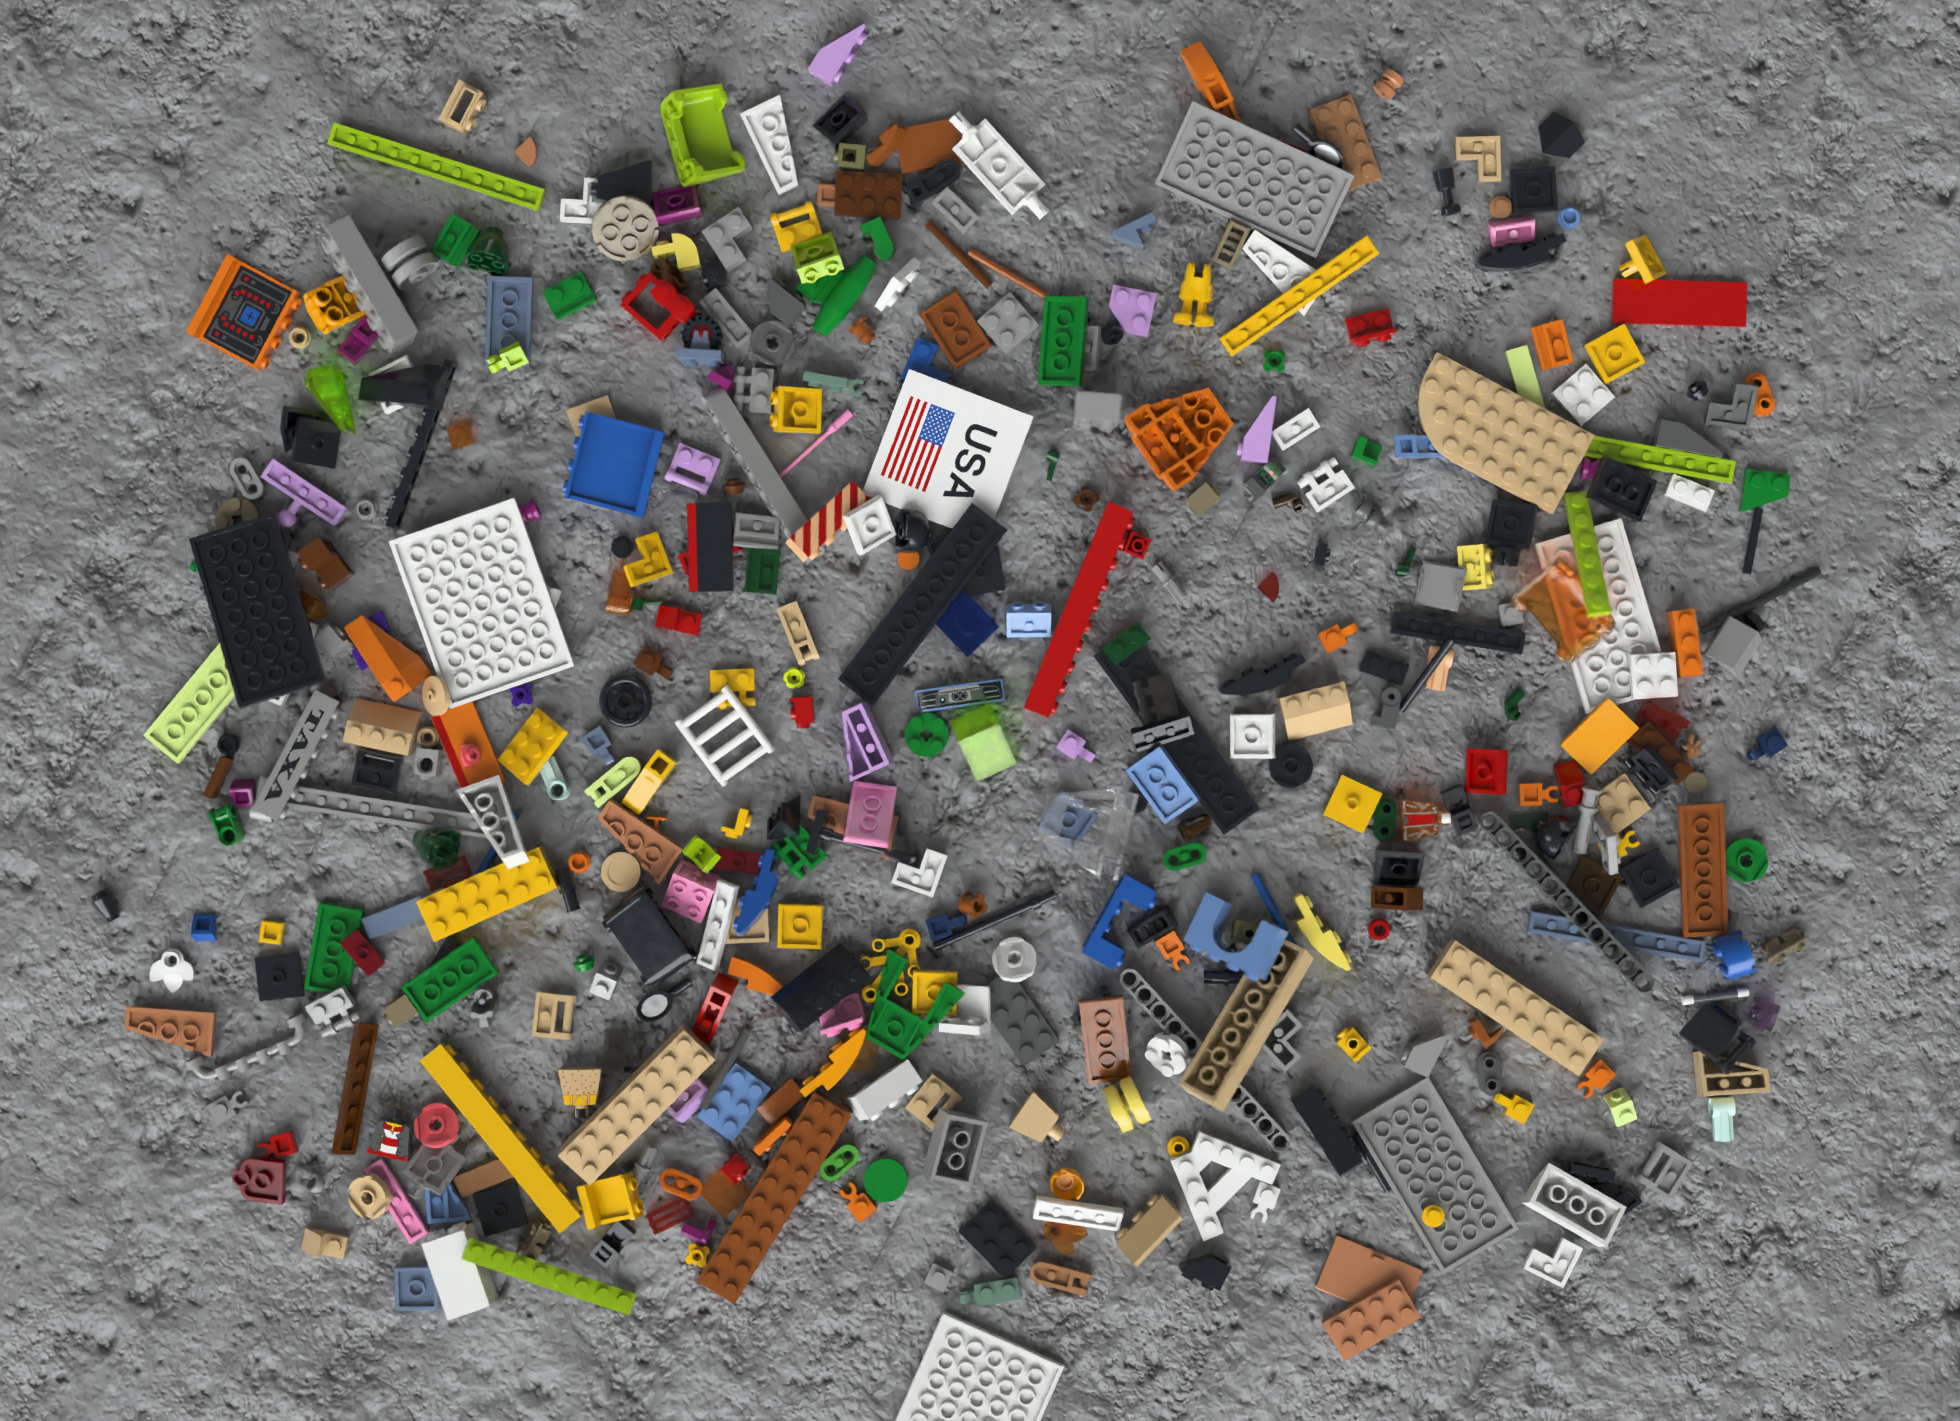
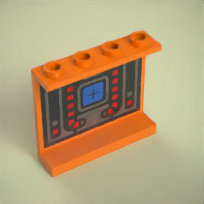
(244, 313)

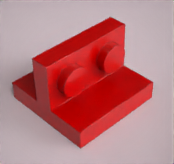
(1486, 771)

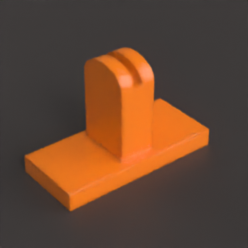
(656, 820)

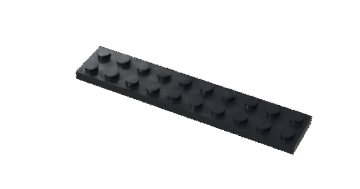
(922, 604)
(1195, 755)

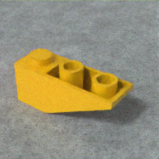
(649, 781)

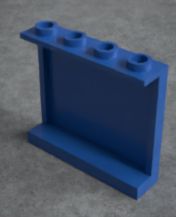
(613, 464)

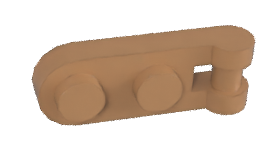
(1060, 1277)

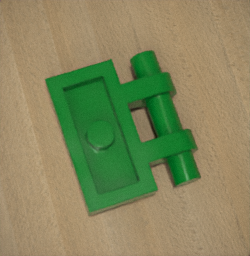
(799, 845)

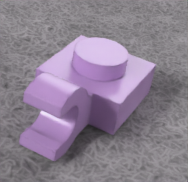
(1073, 745)

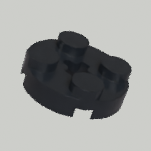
(1297, 777)

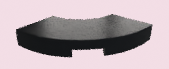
(1619, 1194)

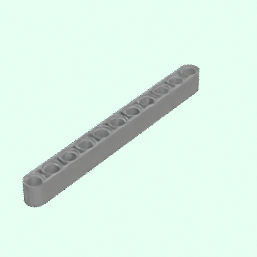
(1184, 1032)

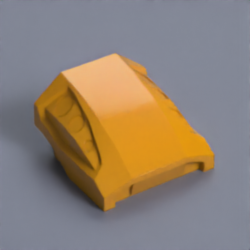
(332, 305)

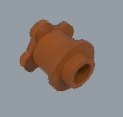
(863, 331)
(972, 904)

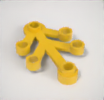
(880, 960)

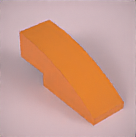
(758, 977)

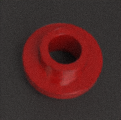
(1385, 929)

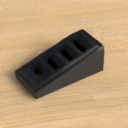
(1172, 923)

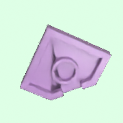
(1132, 309)

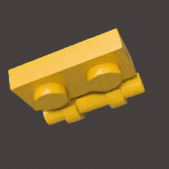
(737, 680)

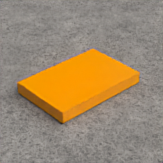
(1599, 735)

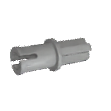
(1169, 581)
(644, 1162)

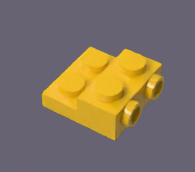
(796, 410)

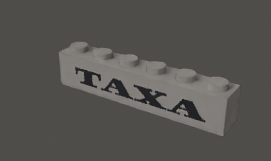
(296, 755)

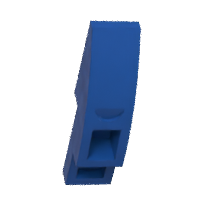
(756, 902)

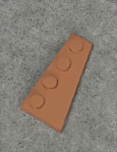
(838, 816)
(647, 844)
(180, 1027)

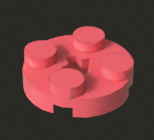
(447, 1132)

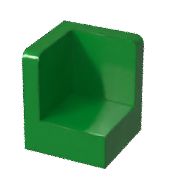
(1366, 451)

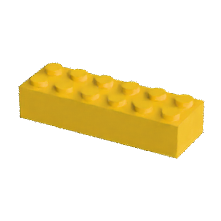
(486, 894)

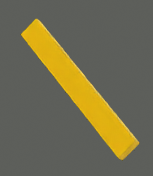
(1299, 295)

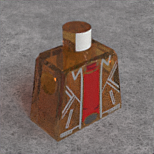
(1420, 819)

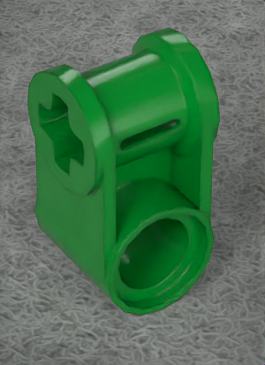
(227, 822)

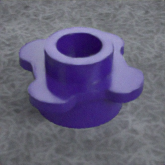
(527, 695)

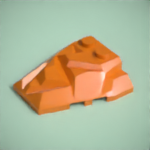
(1179, 434)

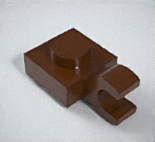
(670, 275)
(650, 662)

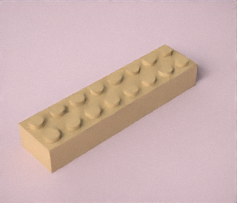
(1515, 1007)
(1244, 1028)
(636, 1104)

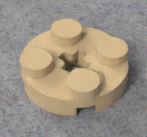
(377, 1188)

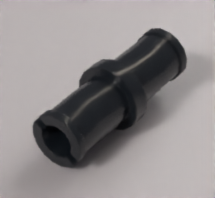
(567, 889)
(1222, 977)

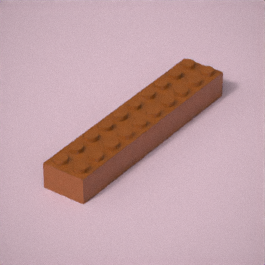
(775, 1196)

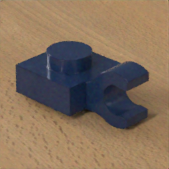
(1768, 744)
(941, 925)

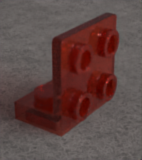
(1663, 721)

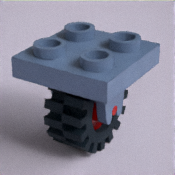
(701, 339)

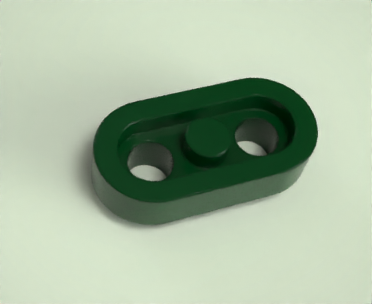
(1383, 819)

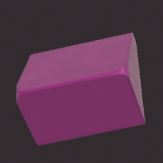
(242, 792)

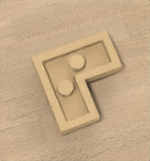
(1484, 150)

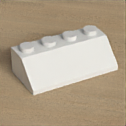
(1574, 1205)

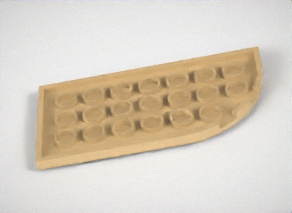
(1499, 433)

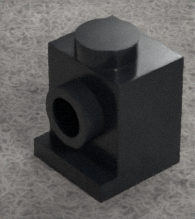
(714, 275)

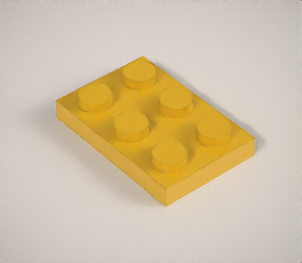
(532, 746)

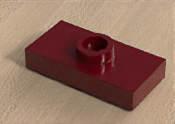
(738, 861)
(362, 952)

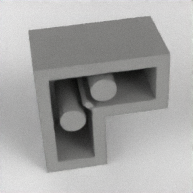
(723, 236)
(1276, 1042)

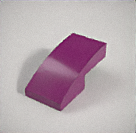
(358, 341)

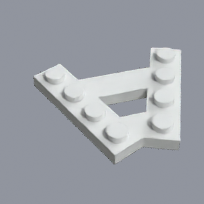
(1242, 1166)

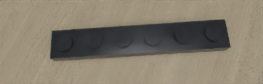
(1460, 632)

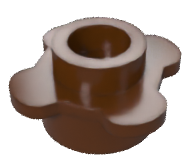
(1086, 492)

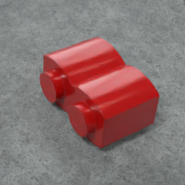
(669, 299)

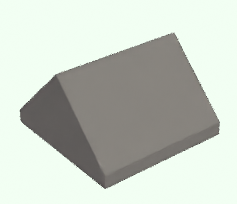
(1734, 645)

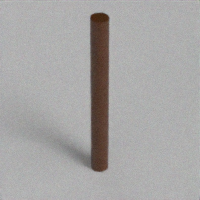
(954, 249)

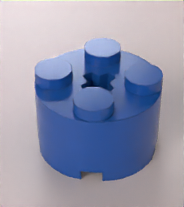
(1734, 954)

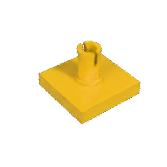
(1643, 259)

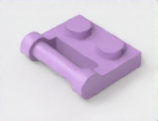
(696, 462)

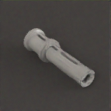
(1587, 809)

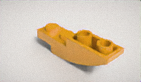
(843, 1057)

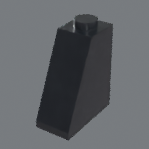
(626, 181)

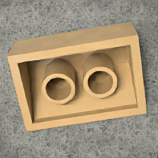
(1315, 710)
(382, 727)
(1148, 1228)

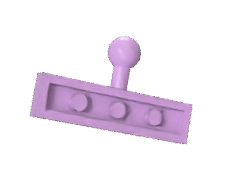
(303, 494)

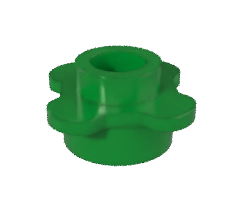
(1269, 356)

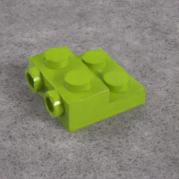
(817, 258)

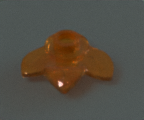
(1065, 1237)

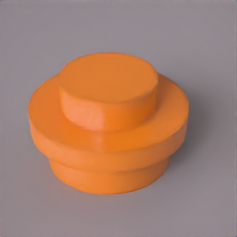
(579, 862)

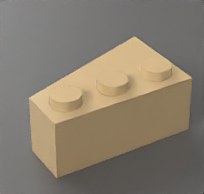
(1741, 1080)

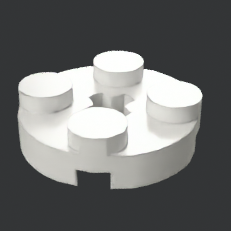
(1010, 971)
(1160, 1060)

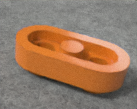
(1764, 394)
(681, 1183)

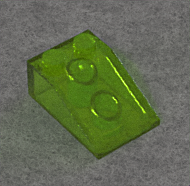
(330, 390)
(983, 742)

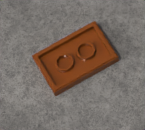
(928, 146)
(955, 329)

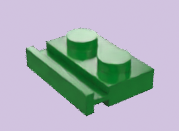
(454, 240)
(569, 296)

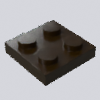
(1593, 885)

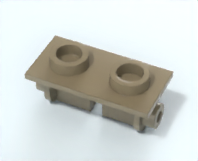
(1793, 942)
(535, 1233)

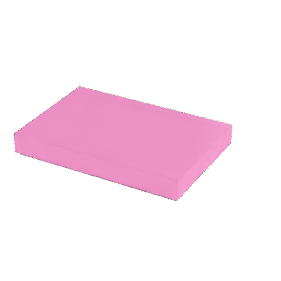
(870, 814)

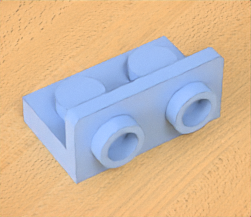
(1029, 619)

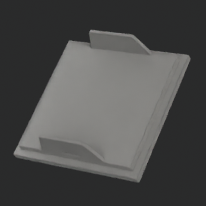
(1440, 586)

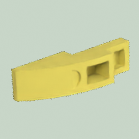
(1323, 941)

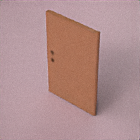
(1354, 1274)

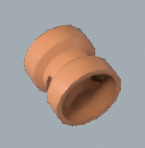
(1388, 84)

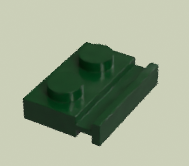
(762, 571)

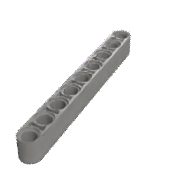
(754, 462)

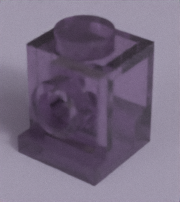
(1763, 1015)

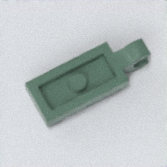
(835, 383)
(992, 1292)

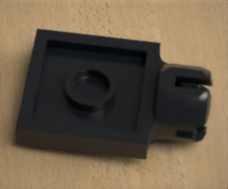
(1510, 530)

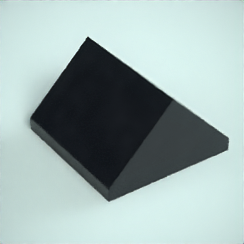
(840, 122)
(1398, 867)

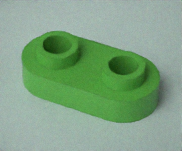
(840, 1162)

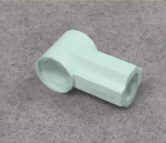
(552, 777)
(1722, 1112)

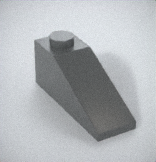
(1679, 437)

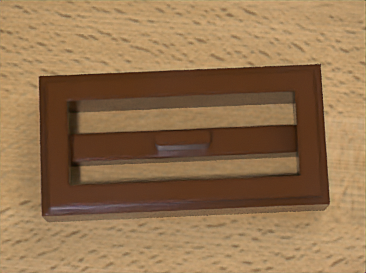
(218, 777)

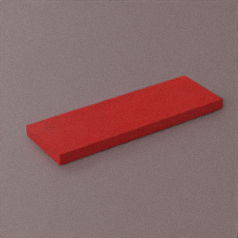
(1679, 303)

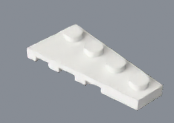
(770, 136)
(1278, 264)

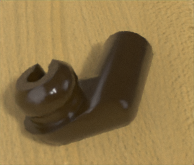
(1289, 500)

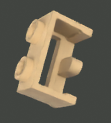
(468, 121)

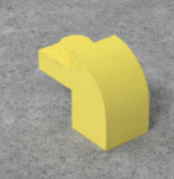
(684, 249)

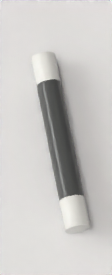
(1714, 996)

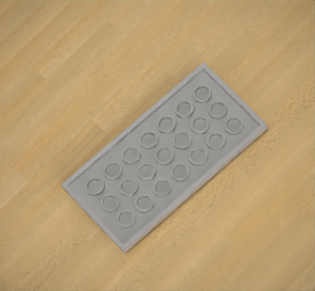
(1254, 179)
(1434, 1165)

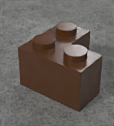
(326, 561)

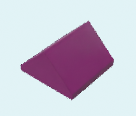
(677, 205)

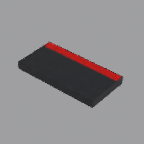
(710, 547)

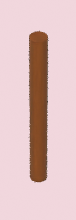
(1007, 273)

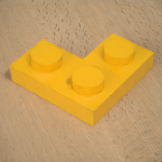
(653, 562)

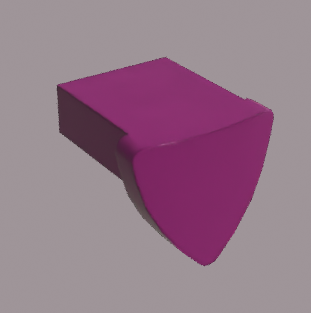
(723, 377)
(696, 1234)

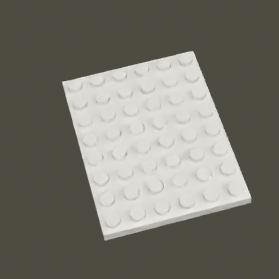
(482, 602)

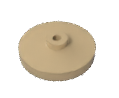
(435, 695)
(621, 871)

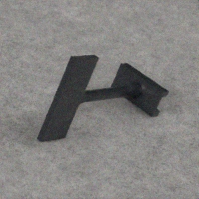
(821, 832)

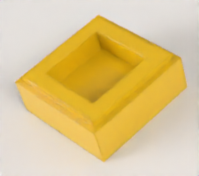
(272, 932)

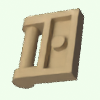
(546, 1015)
(928, 1097)

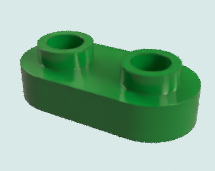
(1184, 856)

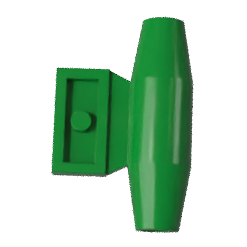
(837, 293)

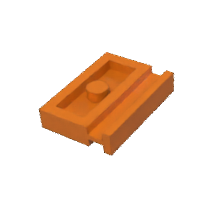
(1551, 345)
(767, 1140)

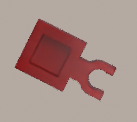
(280, 1145)

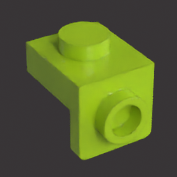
(701, 853)

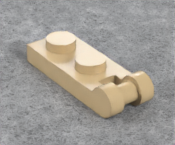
(797, 632)

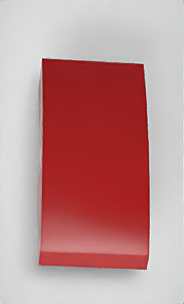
(1135, 544)

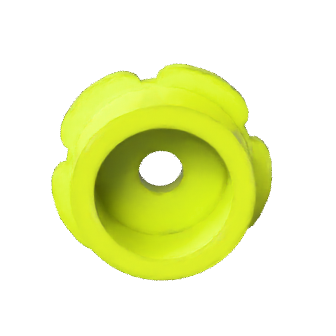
(794, 671)

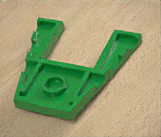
(894, 1025)

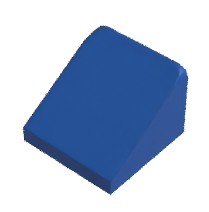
(204, 927)

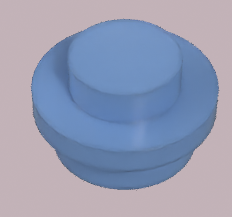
(1568, 218)

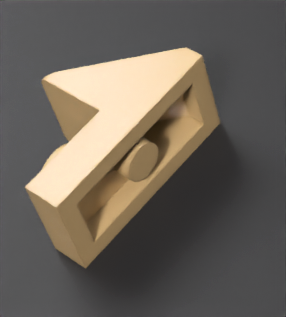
(326, 1243)

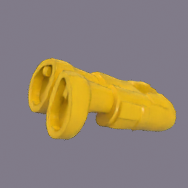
(1199, 290)

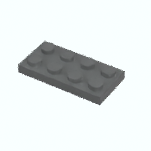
(1019, 1020)

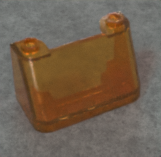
(1559, 606)

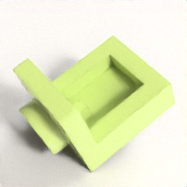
(1620, 1106)

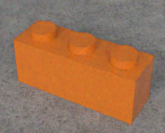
(1685, 642)

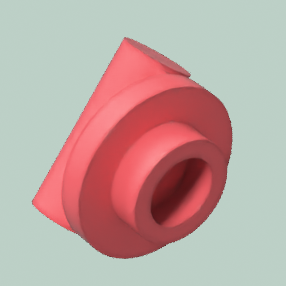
(469, 755)

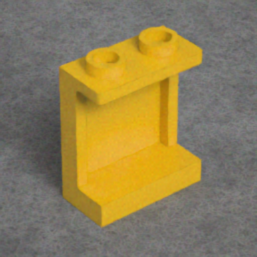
(610, 1200)

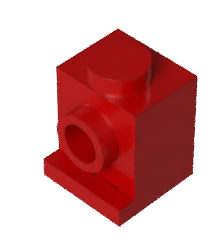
(803, 711)
(734, 1169)

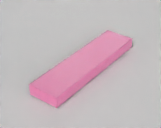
(401, 1206)

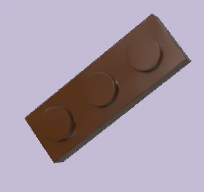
(1649, 735)

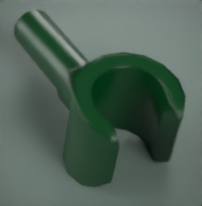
(1052, 456)
(1403, 569)
(638, 603)

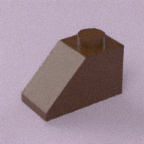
(1397, 897)

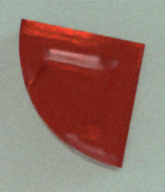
(1270, 587)

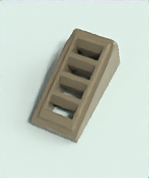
(1223, 261)

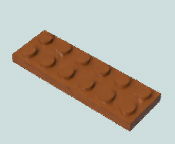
(1702, 869)

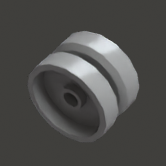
(409, 262)

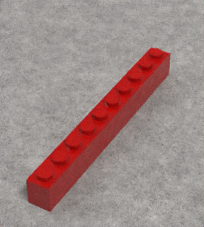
(1078, 609)

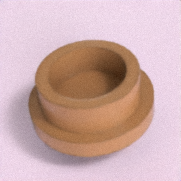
(1500, 207)

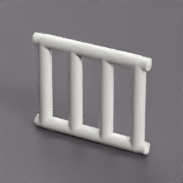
(740, 711)

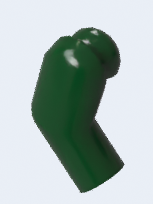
(1511, 705)

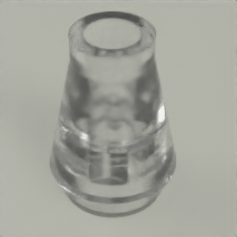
(1703, 977)

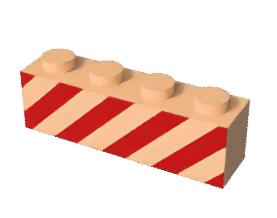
(826, 523)

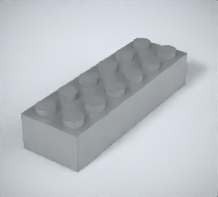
(369, 285)

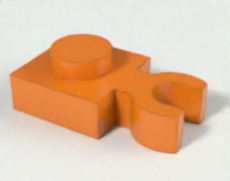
(1532, 794)
(1171, 946)
(1597, 1076)
(860, 1204)

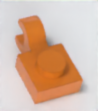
(1335, 637)

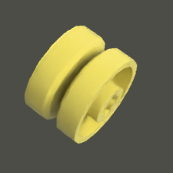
(1123, 1105)

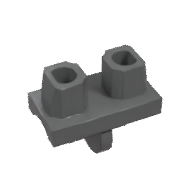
(484, 1007)

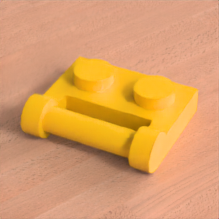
(797, 232)

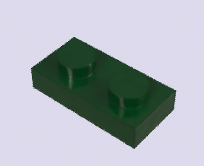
(1126, 643)

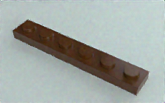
(355, 1088)

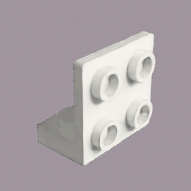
(972, 1014)

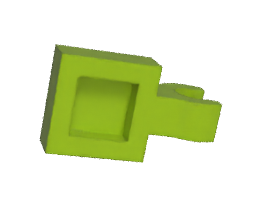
(510, 357)

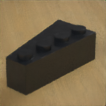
(1327, 1131)

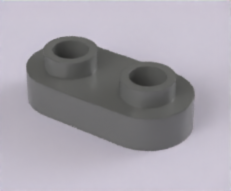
(1489, 1073)

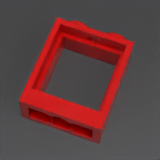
(627, 300)

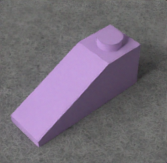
(1257, 440)

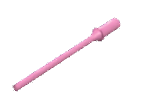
(834, 426)

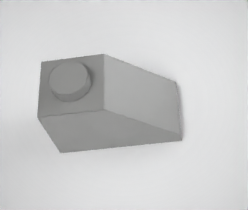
(1423, 1054)

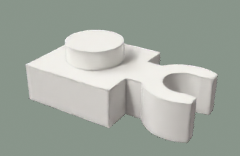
(1264, 1197)

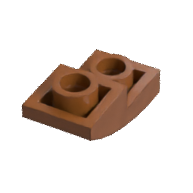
(891, 139)
(780, 1101)

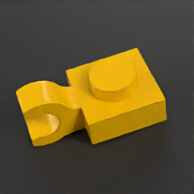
(1515, 1107)

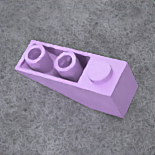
(832, 59)

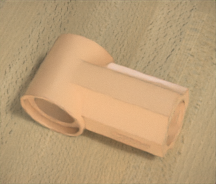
(1439, 677)

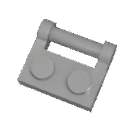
(1669, 1175)

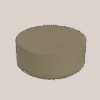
(1695, 783)

